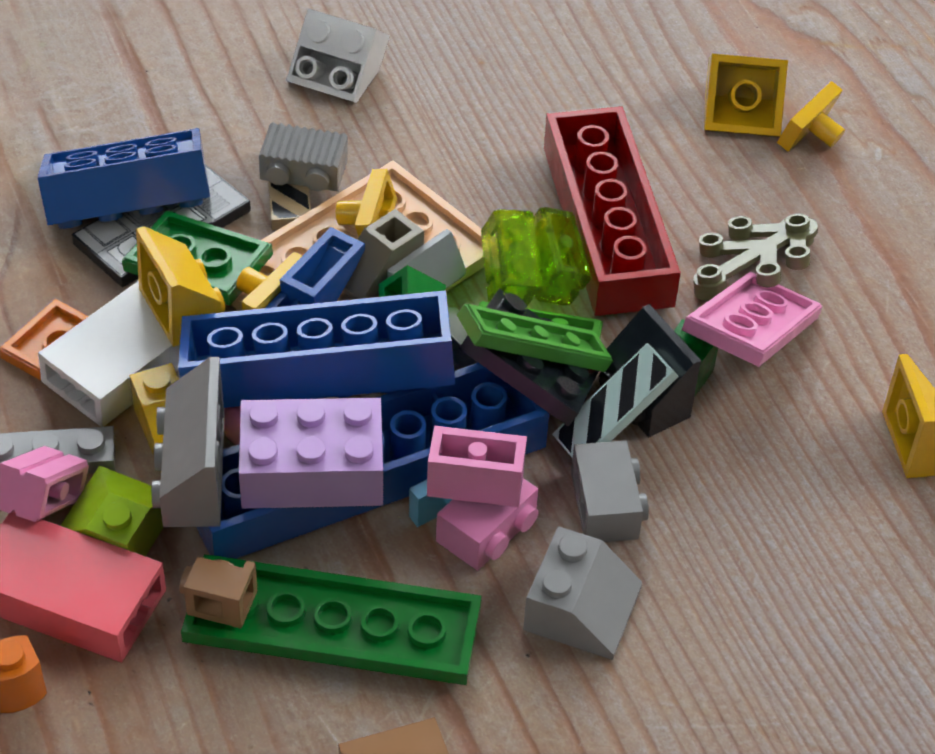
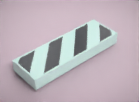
(618, 400)

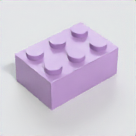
(311, 453)

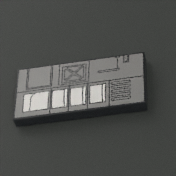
(111, 240)

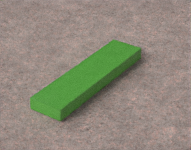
(534, 337)

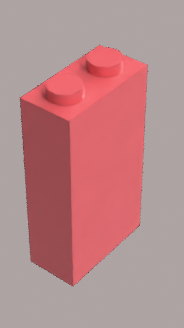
(76, 586)

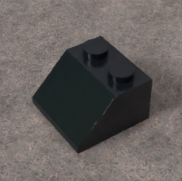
(676, 400)

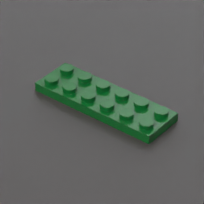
(350, 623)

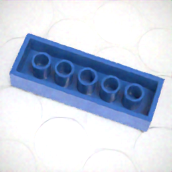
(325, 348)

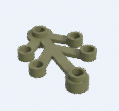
(794, 232)

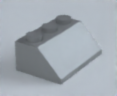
(191, 449)

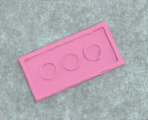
(752, 319)

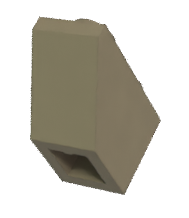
(385, 245)

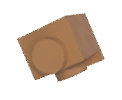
(219, 590)

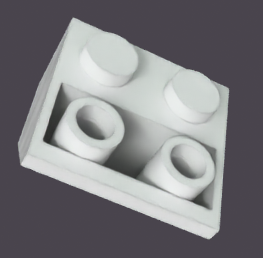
(336, 56)

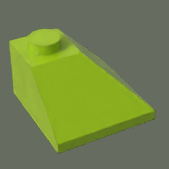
(116, 512)

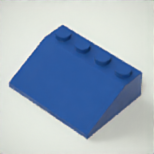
(123, 178)

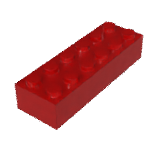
(614, 208)

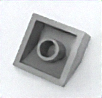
(581, 594)

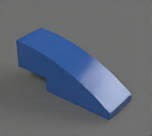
(321, 271)

